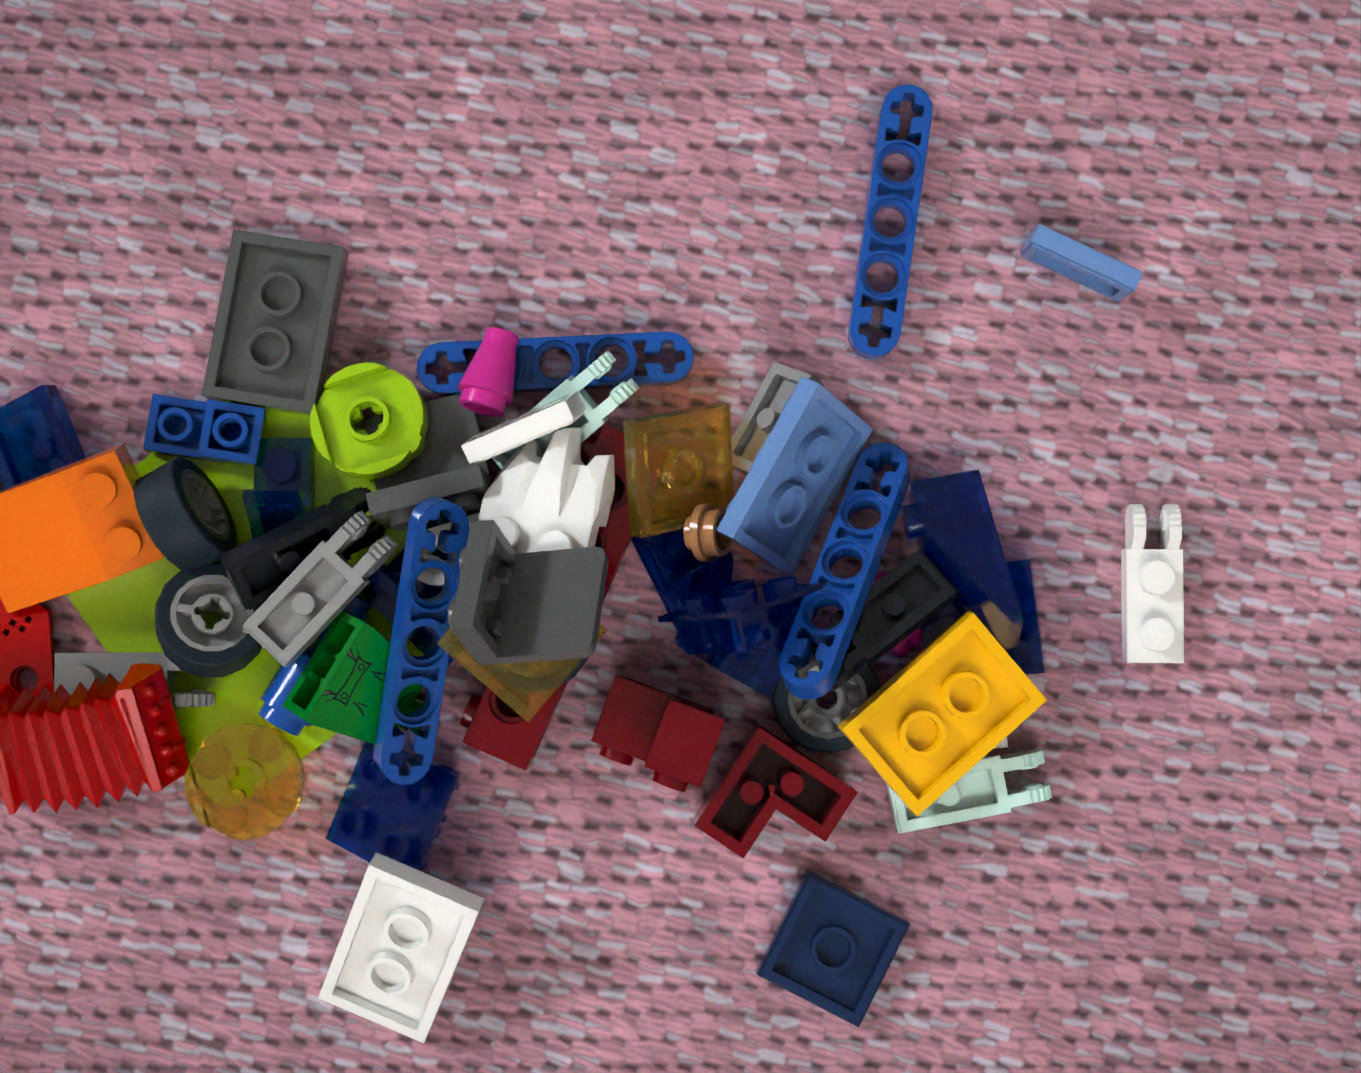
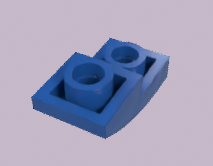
(204, 430)

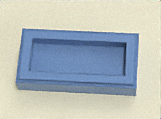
(1080, 263)

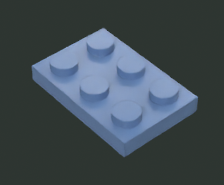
(795, 477)

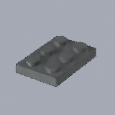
(275, 322)

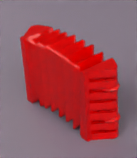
(90, 741)

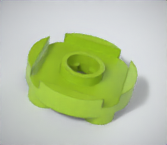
(342, 405)

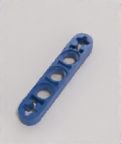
(898, 196)
(583, 353)
(844, 593)
(431, 667)

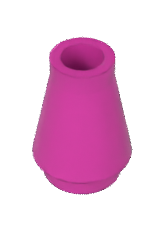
(490, 376)

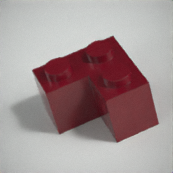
(659, 728)
(769, 777)

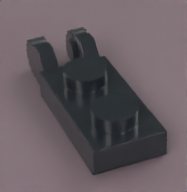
(269, 559)
(893, 611)

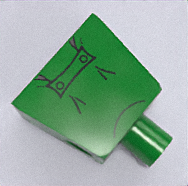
(346, 681)

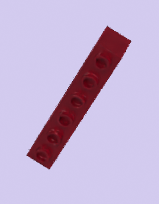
(488, 723)

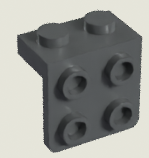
(437, 472)
(526, 603)

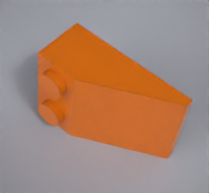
(71, 530)

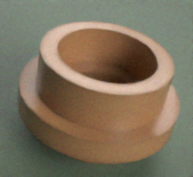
(701, 533)

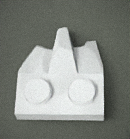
(551, 497)

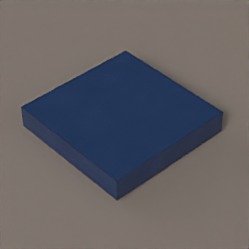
(832, 948)

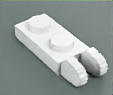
(1152, 589)

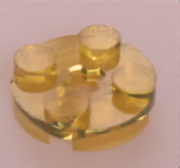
(230, 810)

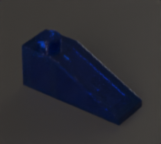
(961, 539)

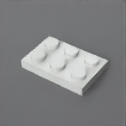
(400, 947)

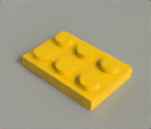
(942, 713)

